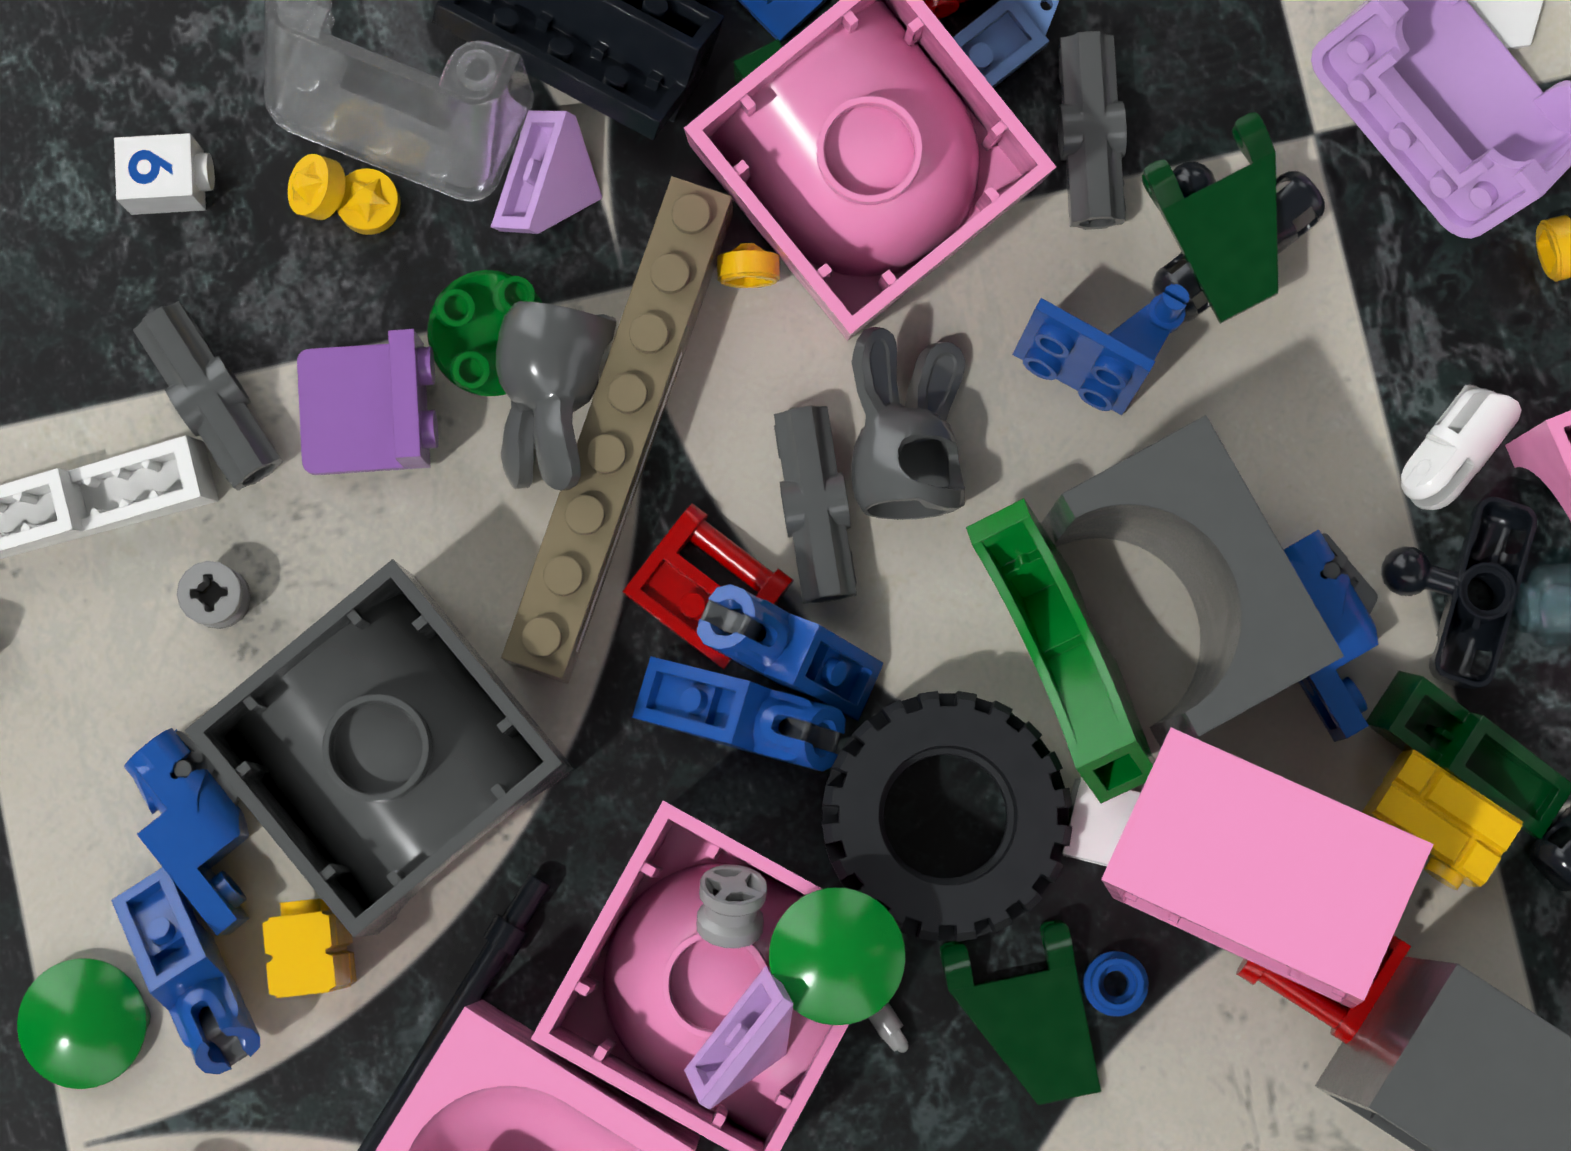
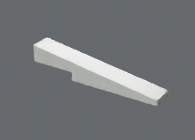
(104, 495)

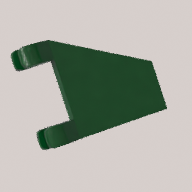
(1227, 226)
(1032, 1017)

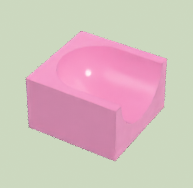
(868, 154)
(1265, 868)
(656, 991)
(511, 1094)

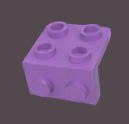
(367, 406)

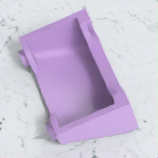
(1448, 108)

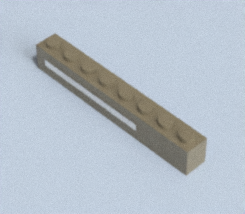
(619, 430)

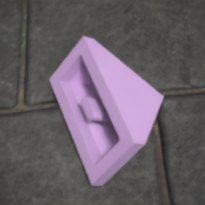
(547, 175)
(744, 1042)

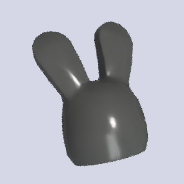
(549, 370)
(906, 454)

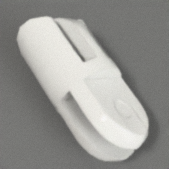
(1458, 446)

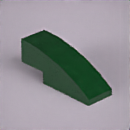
(1472, 748)

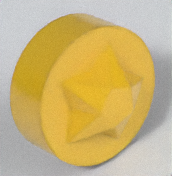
(316, 187)
(369, 202)
(1554, 247)
(748, 267)

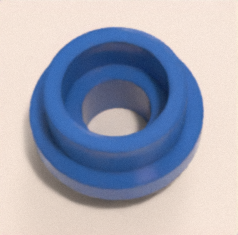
(1136, 983)

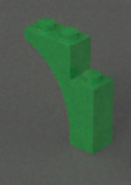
(1065, 649)

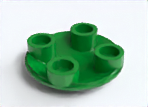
(467, 327)
(837, 955)
(82, 1023)

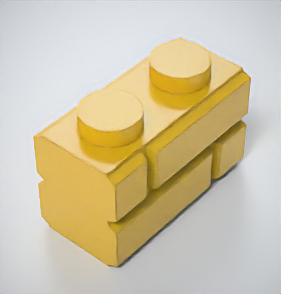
(1441, 809)
(307, 950)

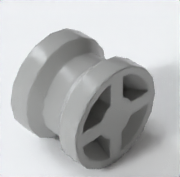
(227, 595)
(731, 906)

